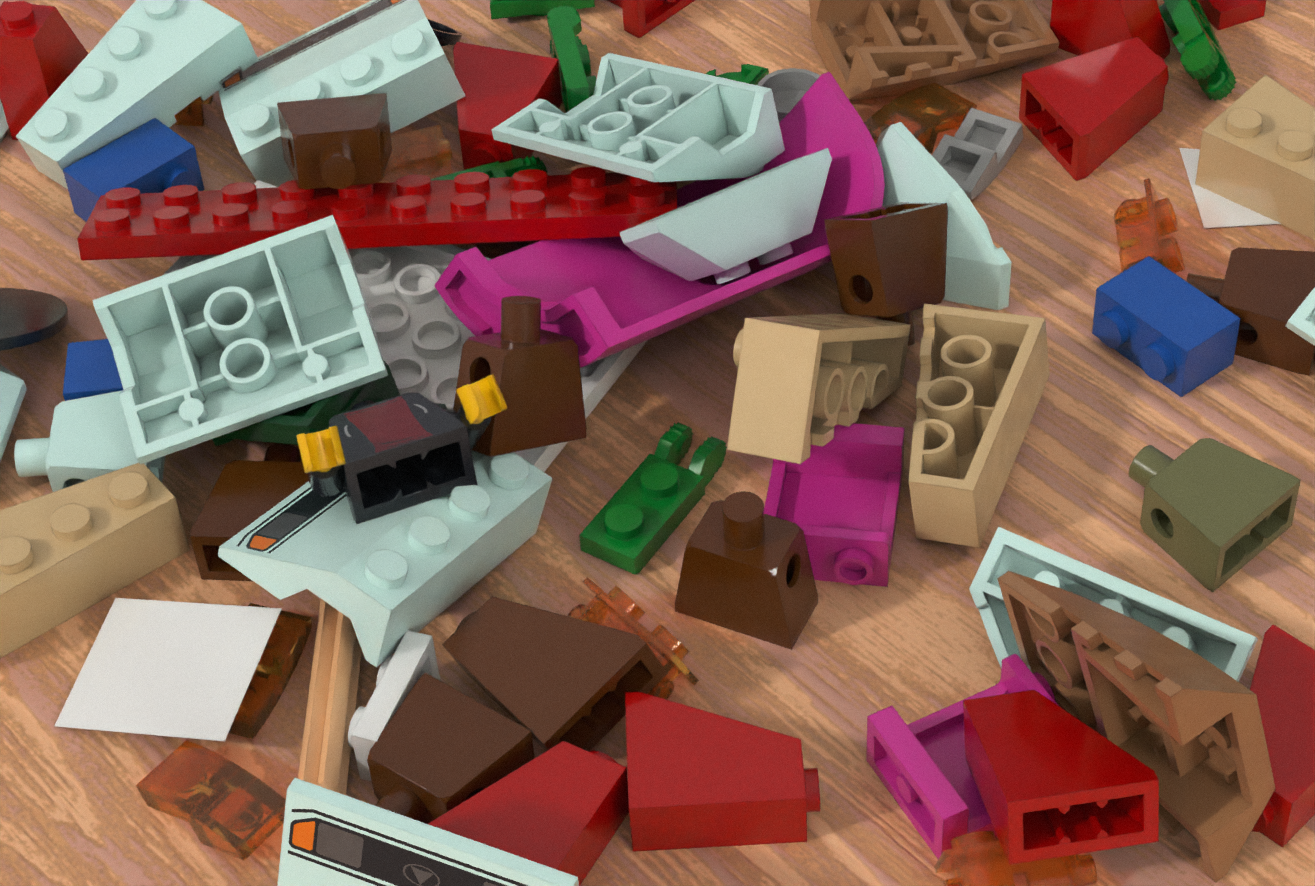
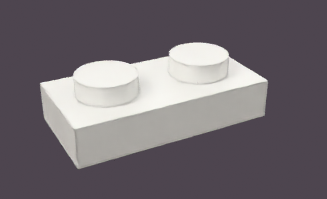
(394, 682)

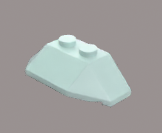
(736, 223)
(975, 267)
(1213, 640)

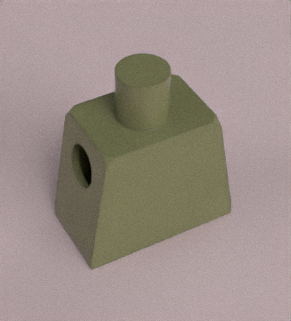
(1213, 506)

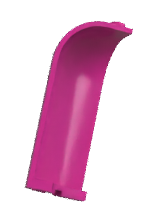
(617, 300)

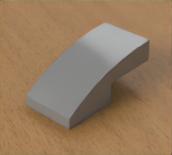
(978, 150)

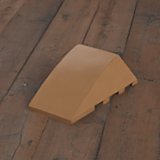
(906, 44)
(1157, 705)

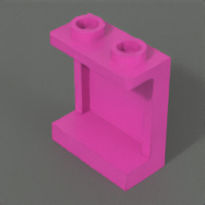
(845, 502)
(927, 764)

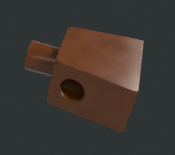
(336, 140)
(890, 260)
(1265, 292)
(535, 375)
(239, 498)
(748, 572)
(443, 751)

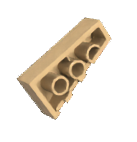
(1264, 155)
(808, 376)
(972, 414)
(81, 548)

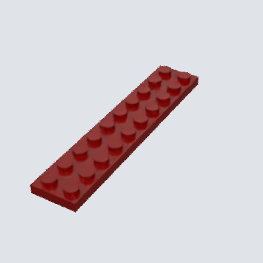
(375, 214)

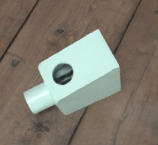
(84, 443)

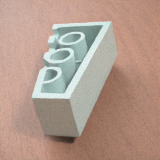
(141, 70)

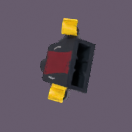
(399, 449)

